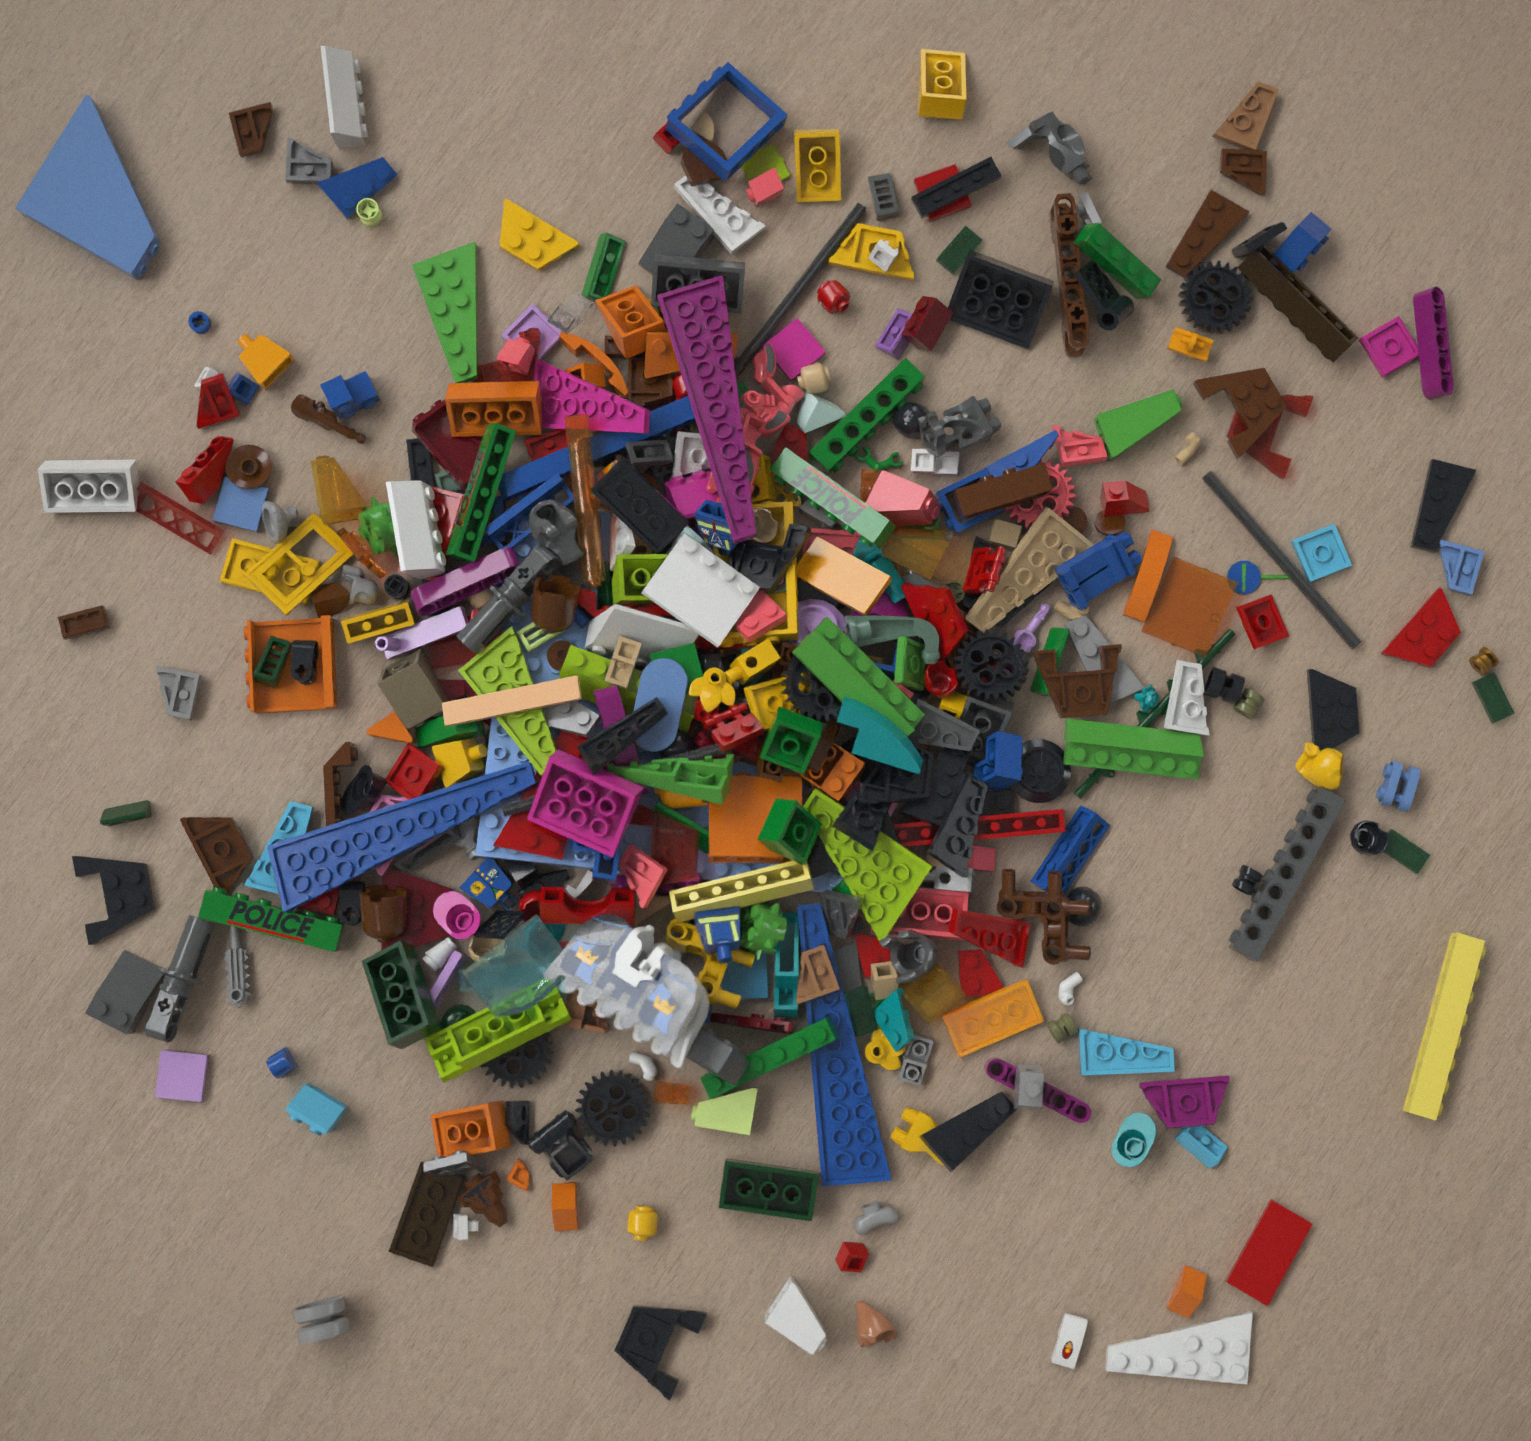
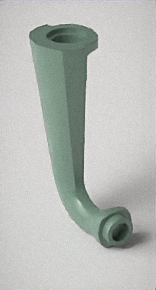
(876, 629)

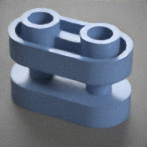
(1387, 792)

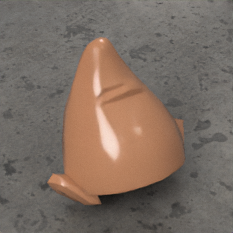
(872, 1326)

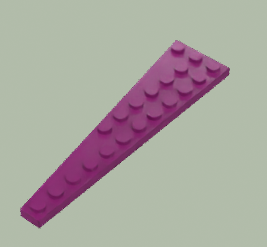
(704, 351)

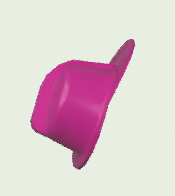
(456, 915)

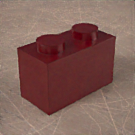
(926, 323)

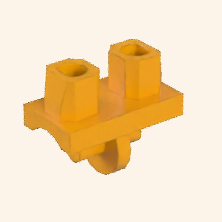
(1190, 344)

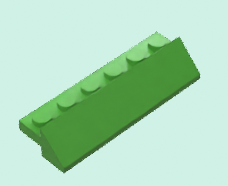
(852, 674)
(1132, 749)

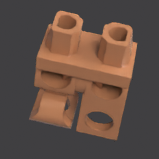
(579, 1014)

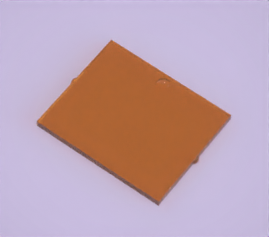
(1189, 607)

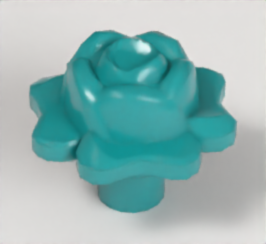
(1148, 698)

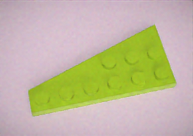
(503, 668)

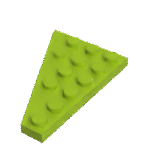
(881, 877)

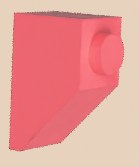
(765, 187)
(516, 355)
(982, 859)

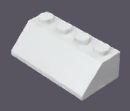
(343, 97)
(89, 485)
(416, 528)

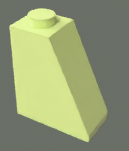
(727, 1112)

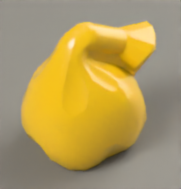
(1321, 767)

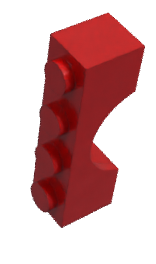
(561, 908)

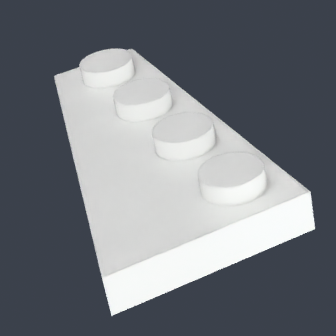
(730, 224)

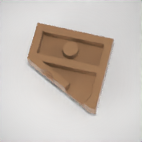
(815, 975)

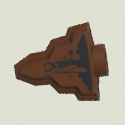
(485, 1197)

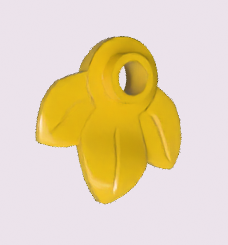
(712, 692)
(888, 1057)

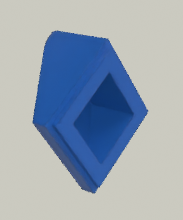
(242, 388)

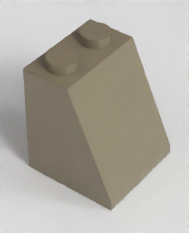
(412, 689)

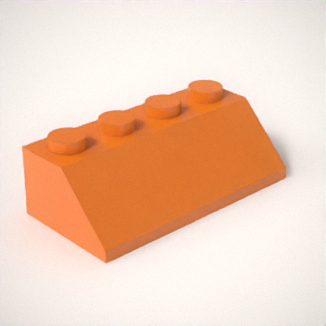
(506, 403)

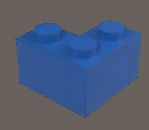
(1304, 239)
(350, 395)
(1002, 761)
(604, 866)

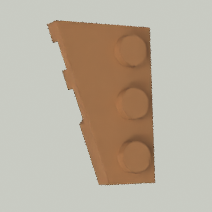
(1248, 120)

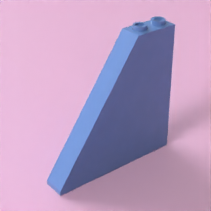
(90, 196)

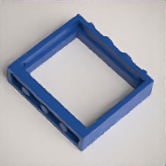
(699, 148)

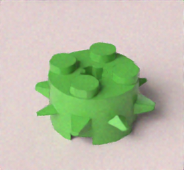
(378, 528)
(762, 928)

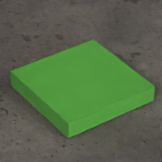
(910, 664)

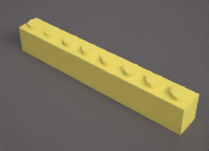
(1444, 1026)

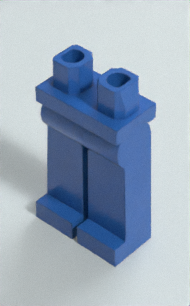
(1097, 569)

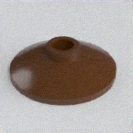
(244, 457)

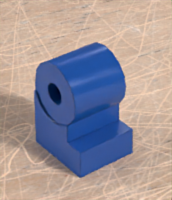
(281, 1063)

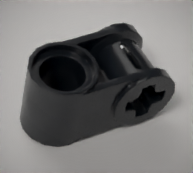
(304, 656)
(350, 899)

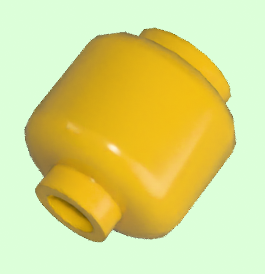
(642, 1222)

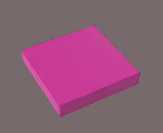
(1390, 346)
(795, 349)

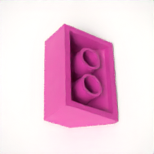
(689, 492)

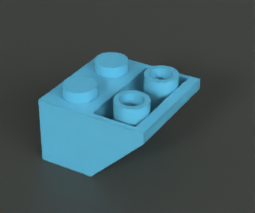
(316, 1109)

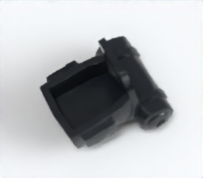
(562, 1146)

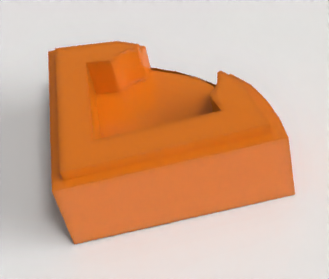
(519, 1175)

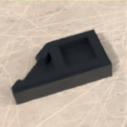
(518, 1119)

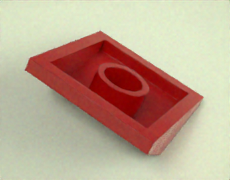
(1262, 622)

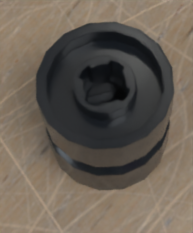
(1219, 680)

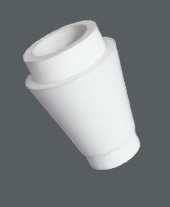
(439, 954)

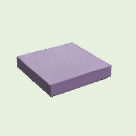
(532, 319)
(181, 1075)

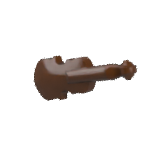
(308, 410)

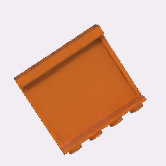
(291, 694)
(742, 815)

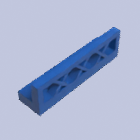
(522, 509)
(1068, 848)

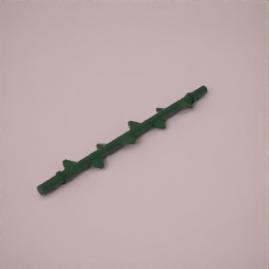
(1146, 719)

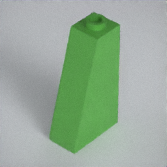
(1131, 423)

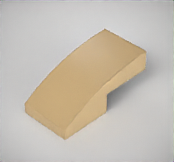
(623, 662)

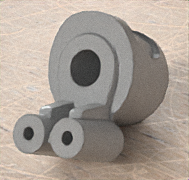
(362, 589)

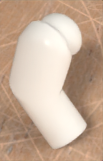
(1066, 989)
(646, 1063)

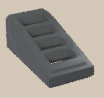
(885, 213)

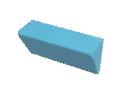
(1202, 1144)

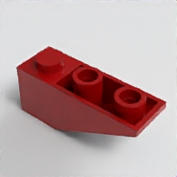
(205, 473)

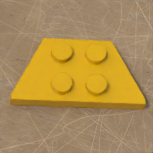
(532, 238)
(859, 244)

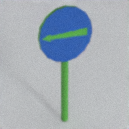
(1248, 576)

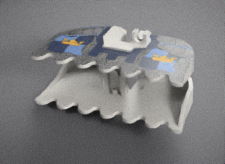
(644, 990)

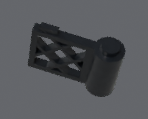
(1111, 306)

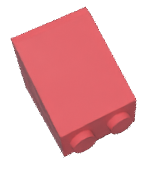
(903, 501)

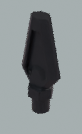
(550, 879)

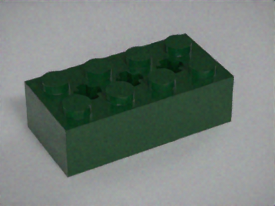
(401, 995)
(775, 1204)

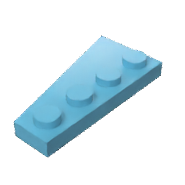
(292, 823)
(1117, 1055)

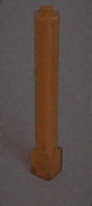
(585, 501)

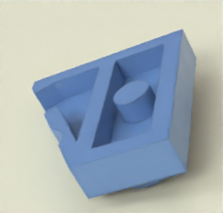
(1460, 566)

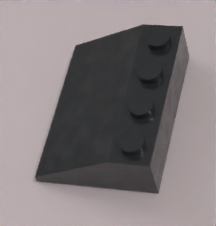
(999, 299)

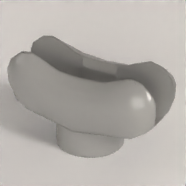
(874, 1216)

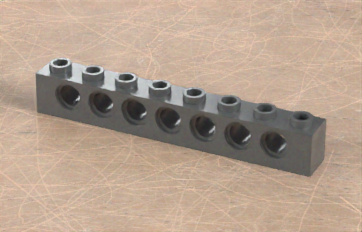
(1330, 806)

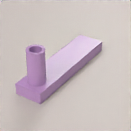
(422, 633)
(447, 977)

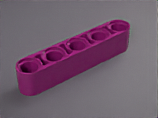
(1433, 343)
(464, 581)
(611, 711)
(1049, 1092)

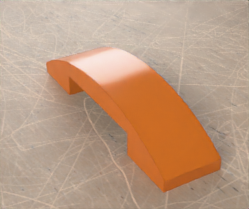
(577, 344)
(1148, 576)

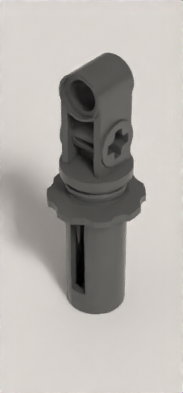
(508, 599)
(179, 979)

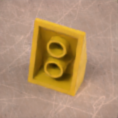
(942, 84)
(817, 165)

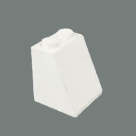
(796, 1319)

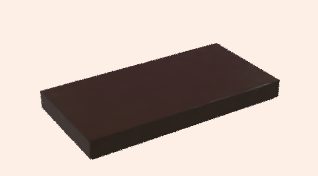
(426, 1216)

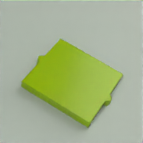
(764, 161)

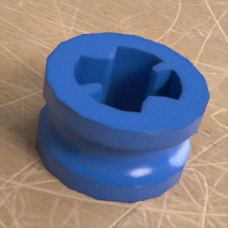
(197, 316)

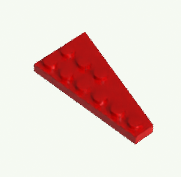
(528, 836)

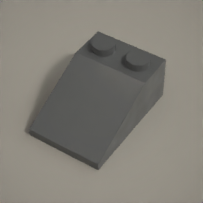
(678, 236)
(986, 717)
(125, 993)

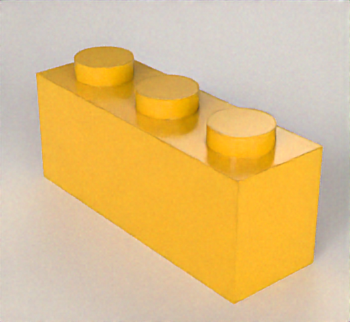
(378, 621)

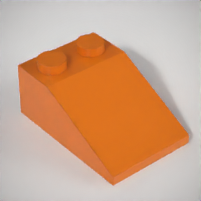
(629, 318)
(471, 1129)

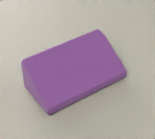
(891, 340)

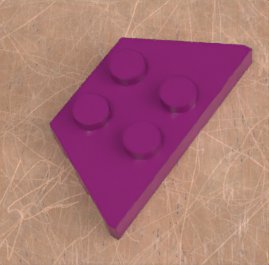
(1186, 1101)

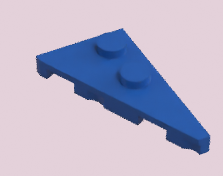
(1024, 457)

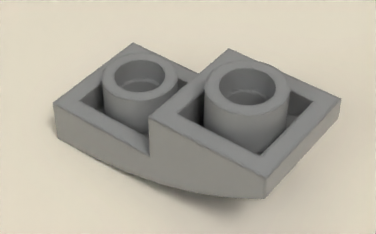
(916, 1059)

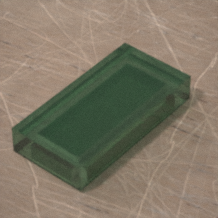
(956, 252)
(1492, 697)
(1405, 852)
(861, 1010)

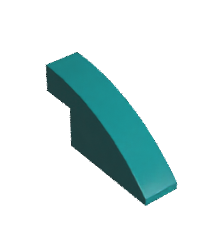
(879, 737)
(787, 969)

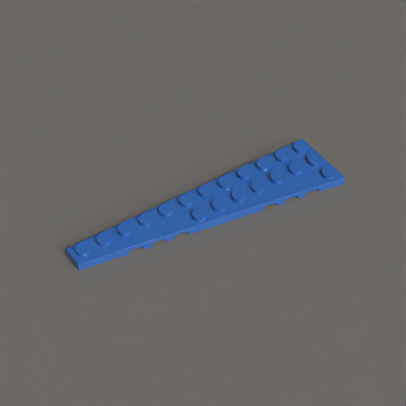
(342, 851)
(845, 1116)

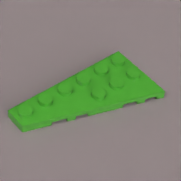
(451, 298)

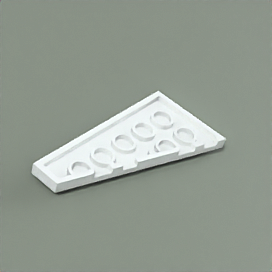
(1197, 1352)

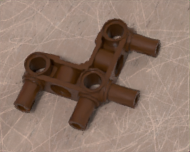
(1038, 906)

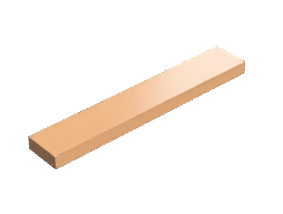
(511, 701)

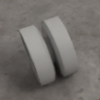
(321, 1320)

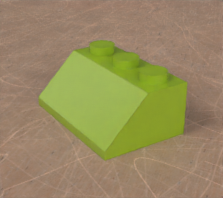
(632, 575)

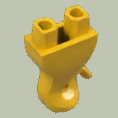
(919, 1124)

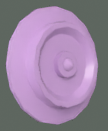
(811, 613)

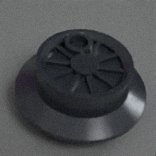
(1043, 772)

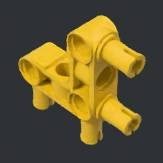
(713, 971)

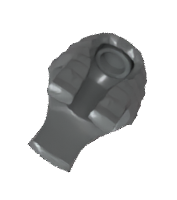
(555, 529)
(913, 959)

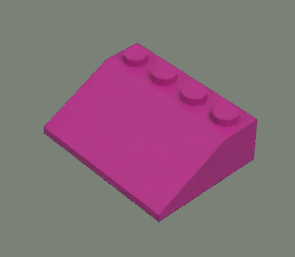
(584, 805)

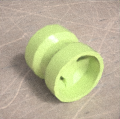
(368, 207)

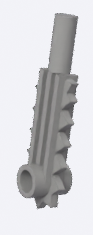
(237, 976)

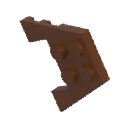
(641, 390)
(1253, 399)
(1079, 692)

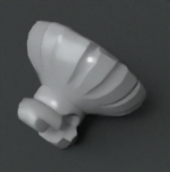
(277, 520)

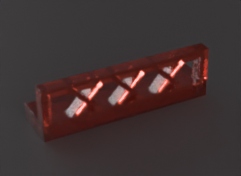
(182, 511)

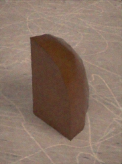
(330, 599)

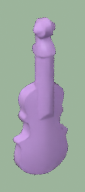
(1026, 636)

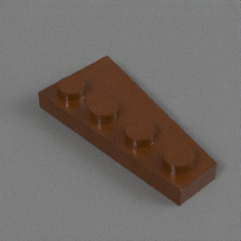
(1209, 227)

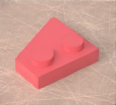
(1079, 448)
(759, 617)
(642, 873)

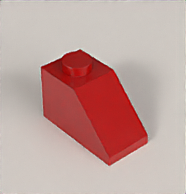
(1123, 499)

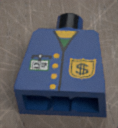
(490, 885)

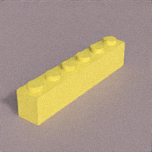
(742, 889)

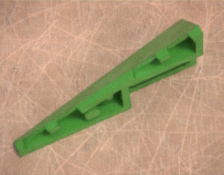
(699, 779)

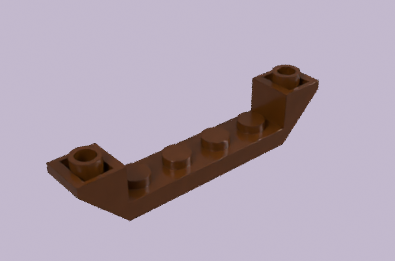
(344, 757)
(765, 768)

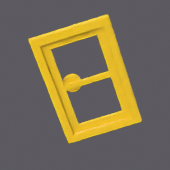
(315, 579)

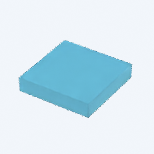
(1321, 553)

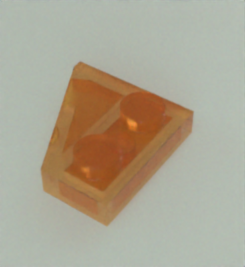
(361, 551)

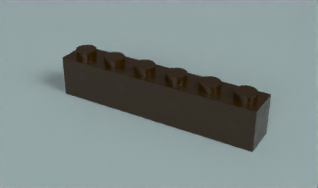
(1297, 302)

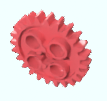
(1062, 502)

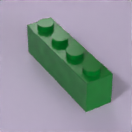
(1117, 260)

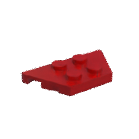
(939, 609)
(1426, 633)

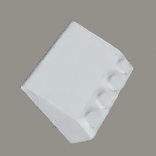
(700, 590)
(650, 630)

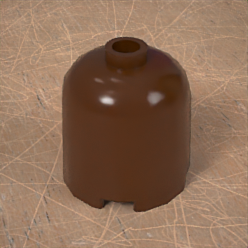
(554, 603)
(383, 912)

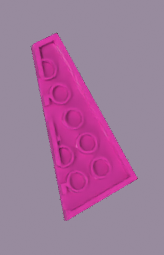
(570, 395)

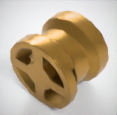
(1484, 661)

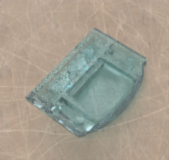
(512, 972)

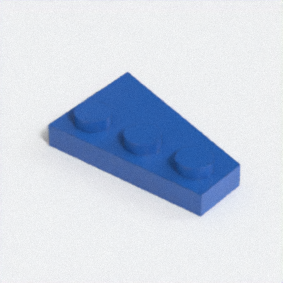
(357, 184)

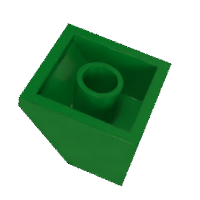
(791, 740)
(790, 830)

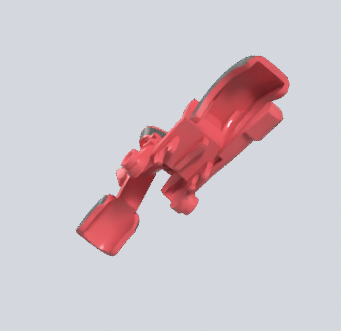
(761, 414)

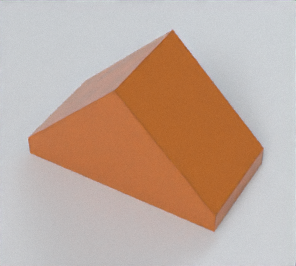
(391, 729)
(564, 1206)
(1187, 1292)

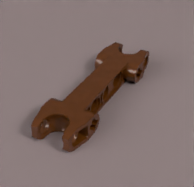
(1074, 313)

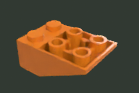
(837, 774)

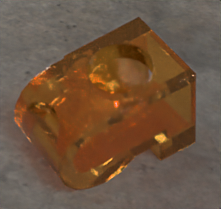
(867, 482)
(671, 1092)

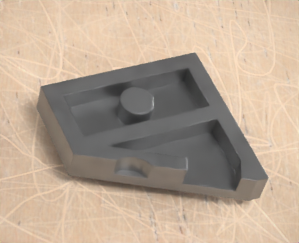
(306, 165)
(840, 912)
(453, 1164)

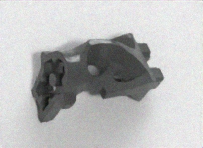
(1065, 146)
(972, 421)

